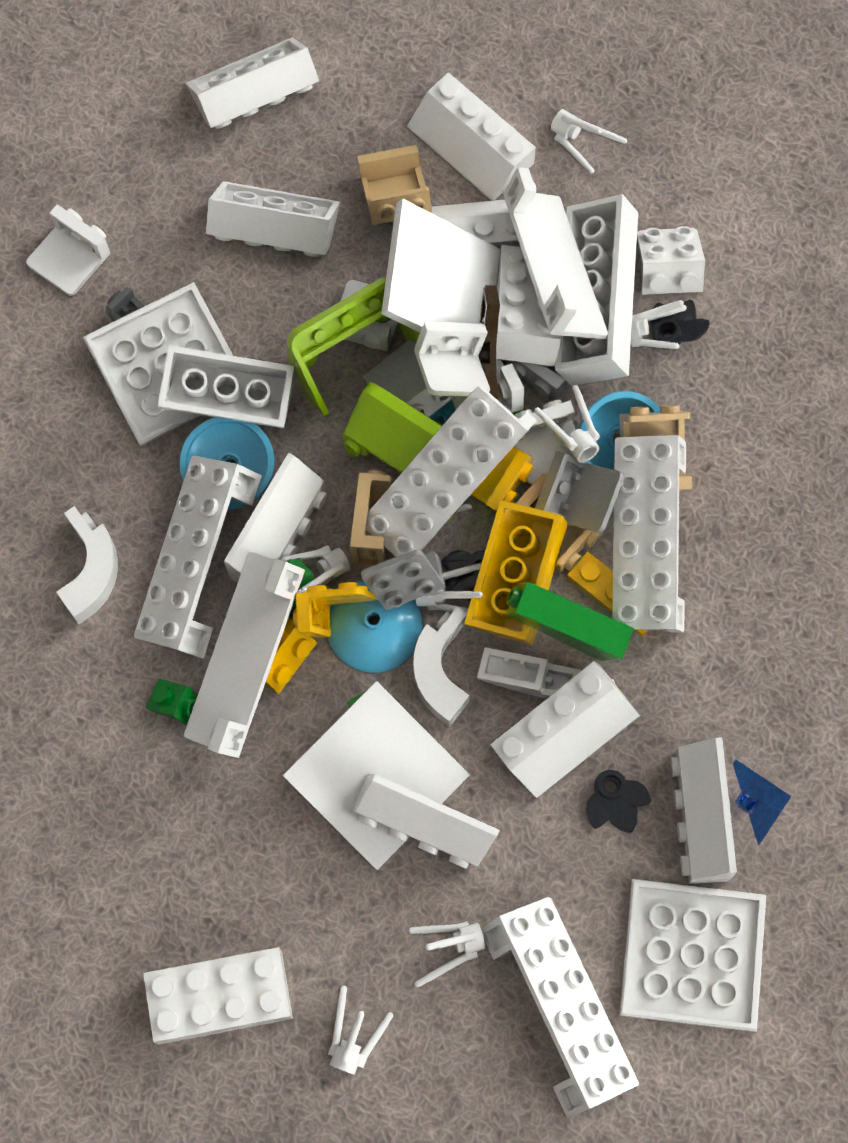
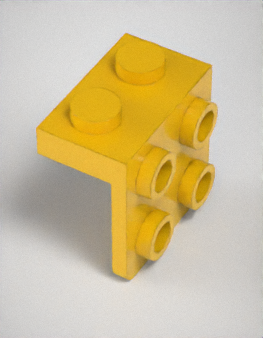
(505, 479)
(313, 606)
(289, 656)

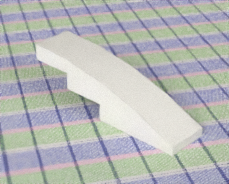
(523, 673)

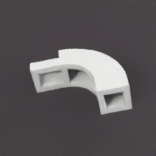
(97, 579)
(435, 689)

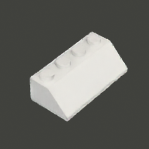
(253, 82)
(471, 136)
(272, 218)
(482, 219)
(226, 386)
(279, 515)
(565, 729)
(705, 812)
(424, 820)

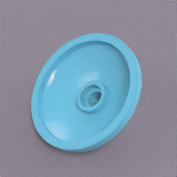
(606, 421)
(228, 442)
(376, 646)

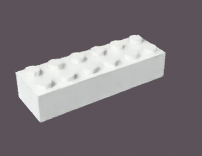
(607, 244)

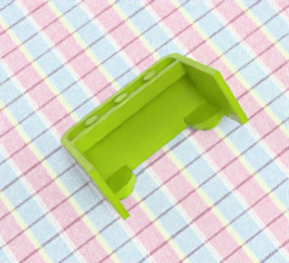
(332, 327)
(387, 429)

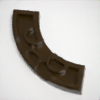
(489, 316)

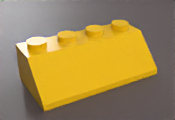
(519, 550)

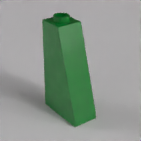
(569, 622)

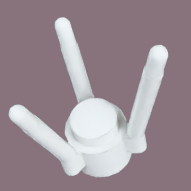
(569, 126)
(640, 325)
(579, 442)
(330, 566)
(436, 599)
(466, 939)
(347, 1055)

